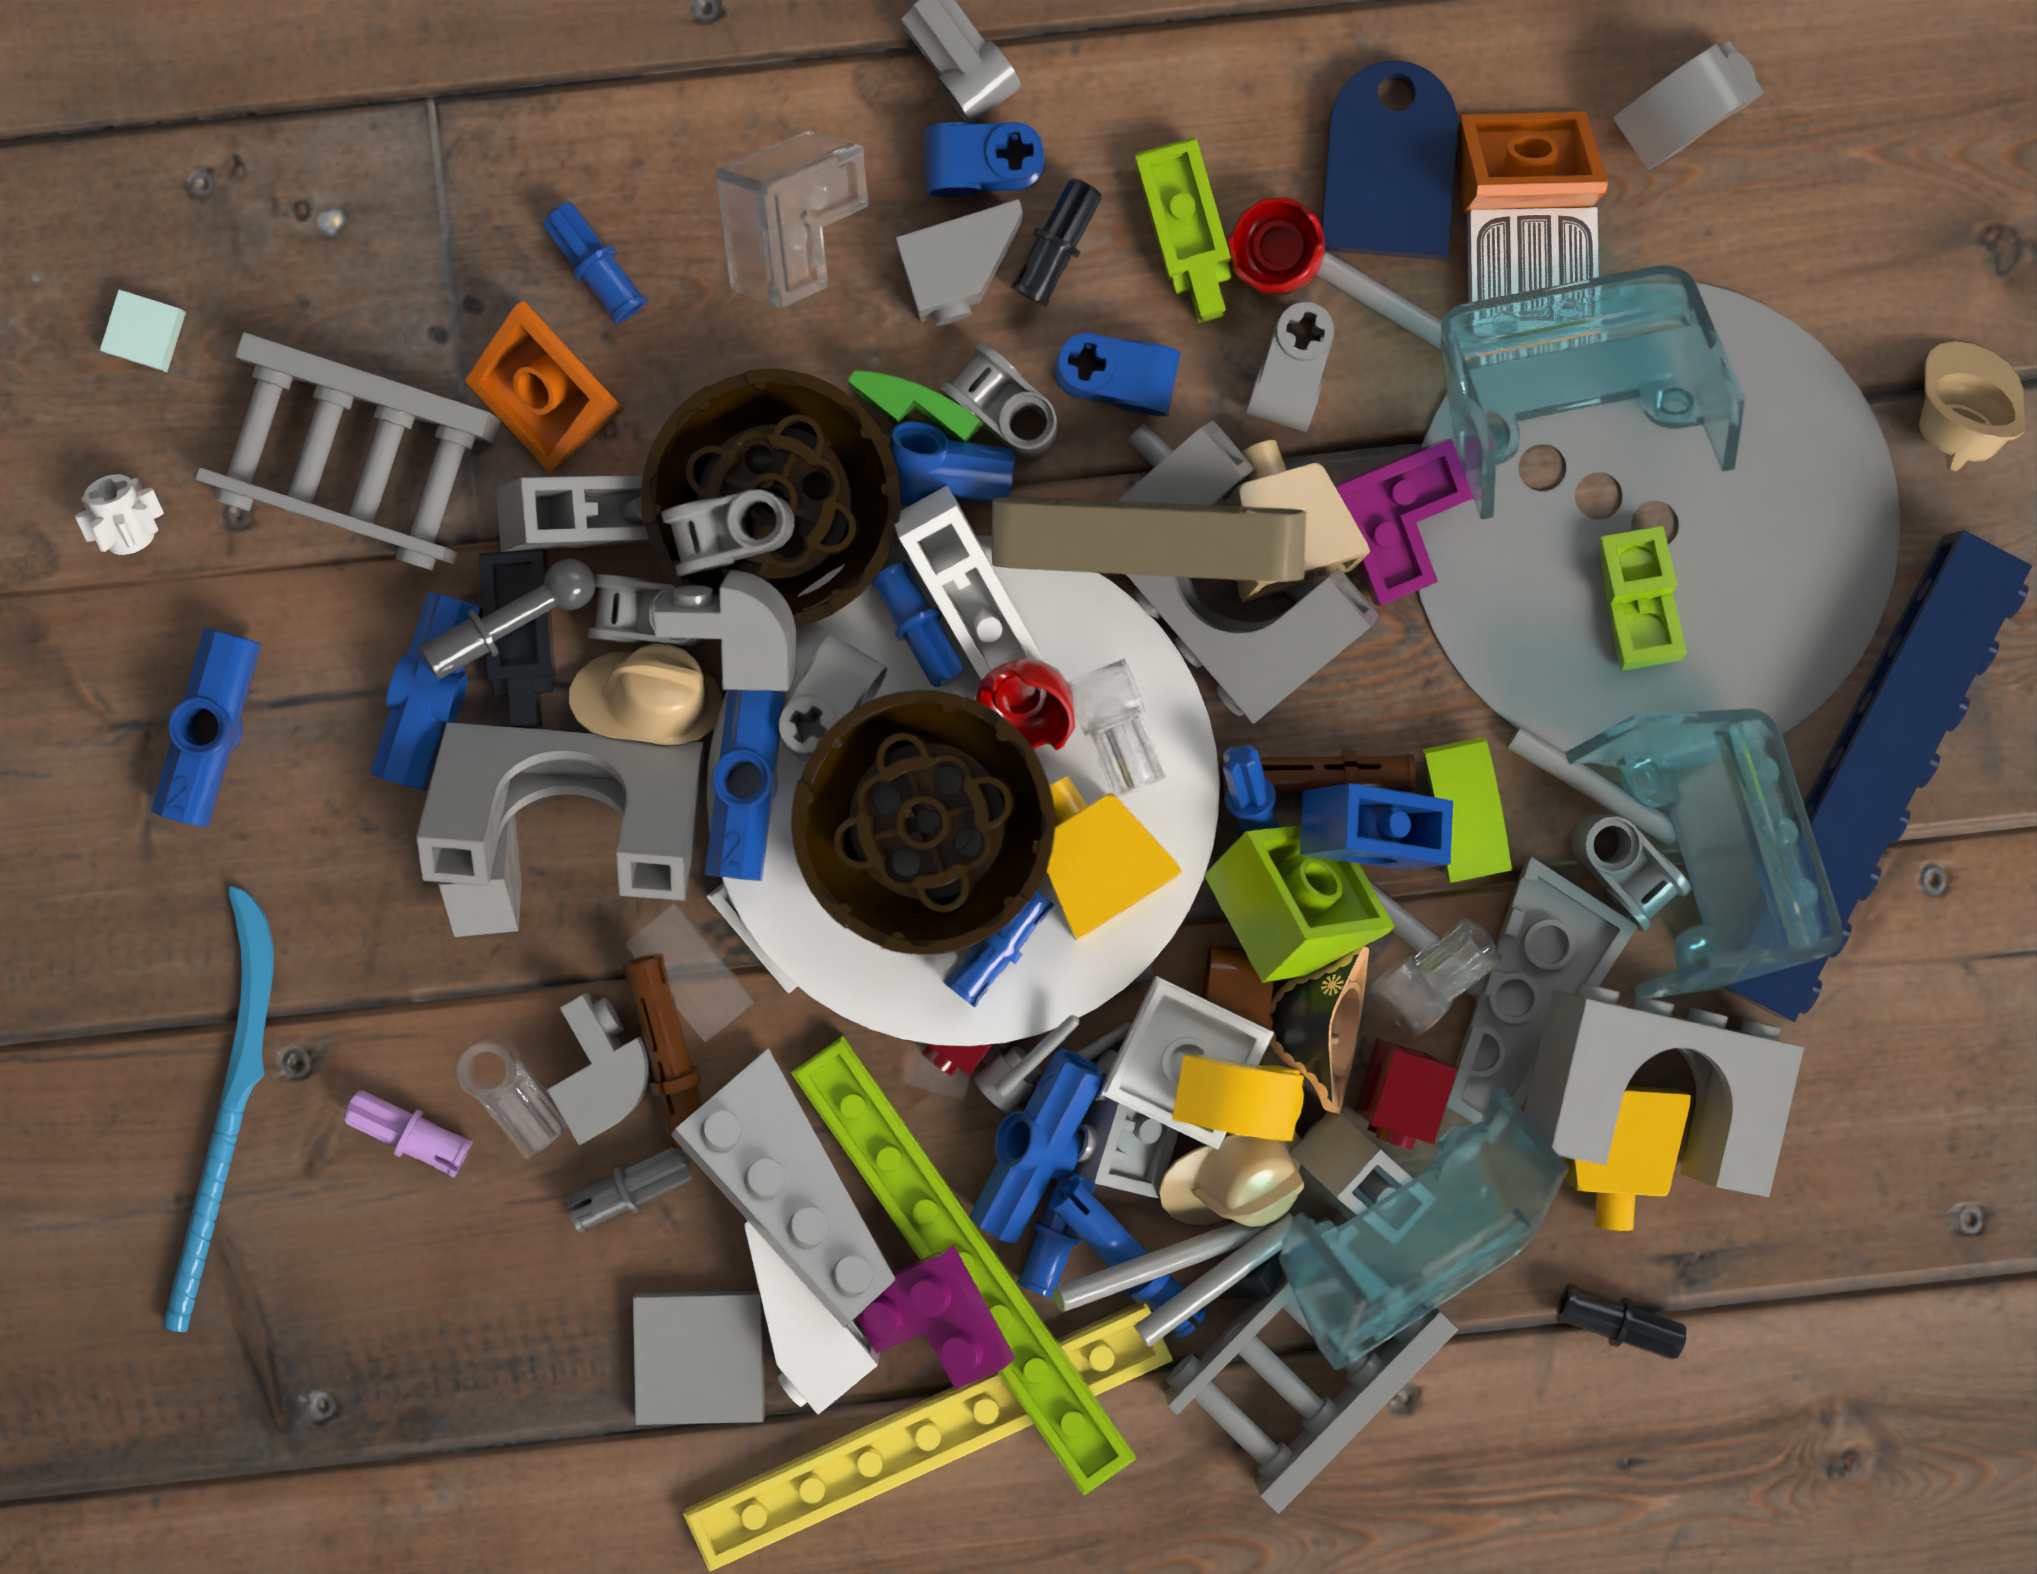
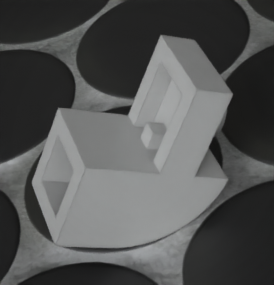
(1688, 103)
(749, 620)
(615, 1079)

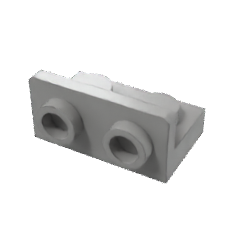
(1123, 1145)

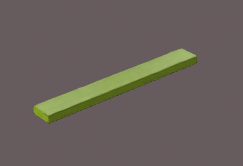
(936, 1219)

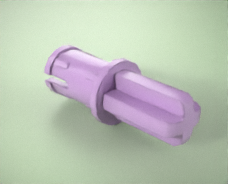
(407, 1132)

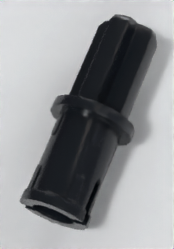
(1057, 242)
(1621, 1322)

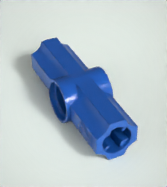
(421, 702)
(196, 770)
(737, 824)
(1037, 1145)

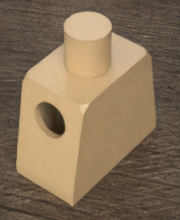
(1331, 532)

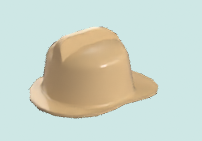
(1970, 403)
(646, 696)
(1242, 1181)

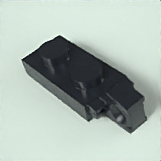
(526, 654)

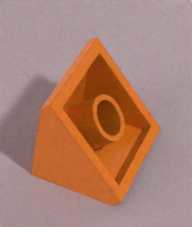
(1529, 161)
(541, 389)

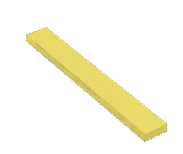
(904, 1446)

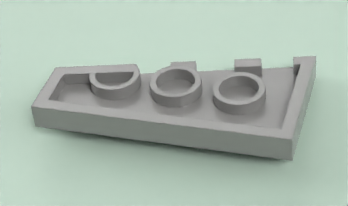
(1547, 943)
(782, 1181)

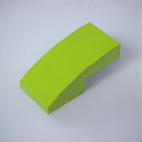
(1641, 598)
(1479, 836)

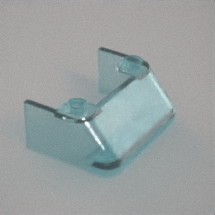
(1582, 349)
(1739, 837)
(1426, 1237)

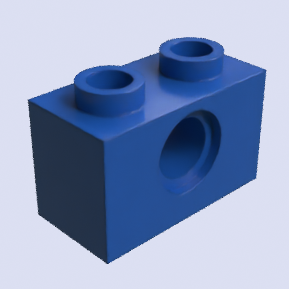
(1376, 827)

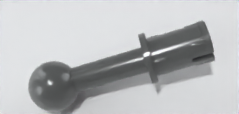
(566, 585)

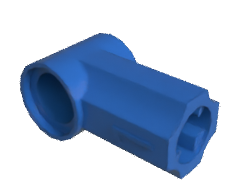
(931, 461)

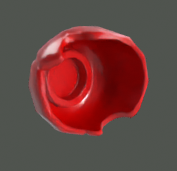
(1277, 246)
(1032, 699)

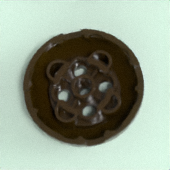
(808, 431)
(850, 845)

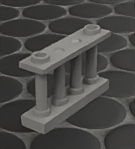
(335, 390)
(1326, 1422)

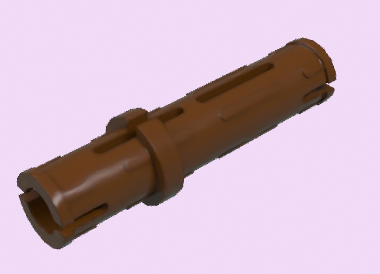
(1300, 774)
(662, 1033)

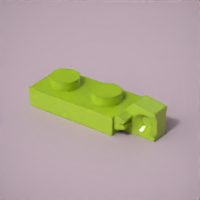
(1186, 223)

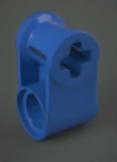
(966, 160)
(1132, 373)

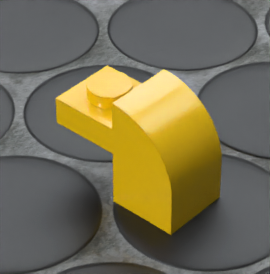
(1239, 1097)

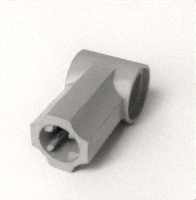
(969, 69)

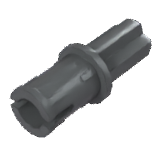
(628, 1188)

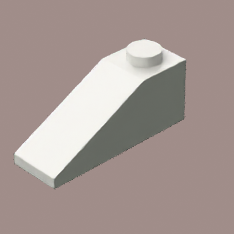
(964, 582)
(808, 1342)

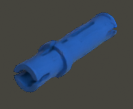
(1115, 1246)

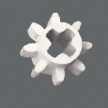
(119, 514)

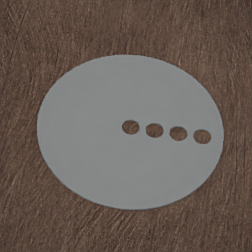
(1770, 560)

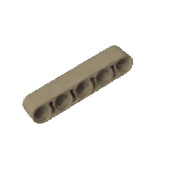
(1149, 538)

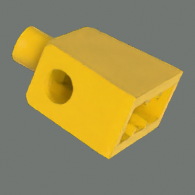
(1102, 859)
(1640, 1155)

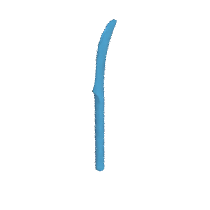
(242, 1075)

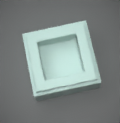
(142, 331)

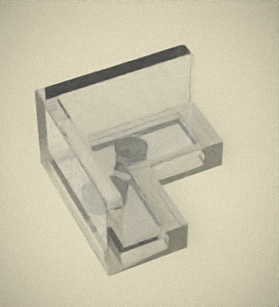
(777, 210)

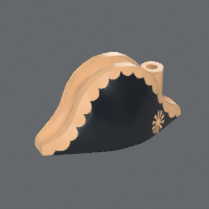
(1319, 1023)

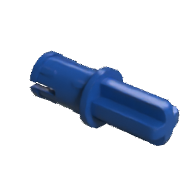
(594, 262)
(918, 624)
(1248, 791)
(1051, 1246)

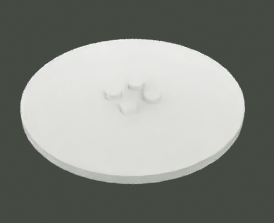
(1078, 627)

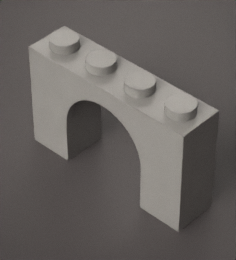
(1249, 660)
(497, 770)
(1739, 1076)

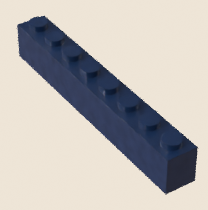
(1895, 732)

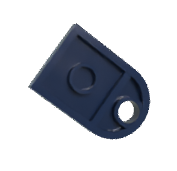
(1390, 169)

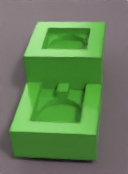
(899, 398)

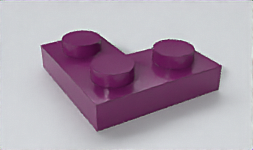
(1389, 504)
(945, 1304)

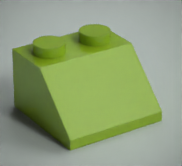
(1294, 907)

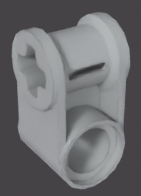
(1292, 377)
(998, 394)
(715, 530)
(628, 612)
(832, 686)
(1636, 876)

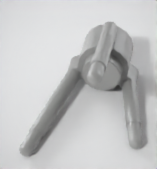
(1013, 1074)

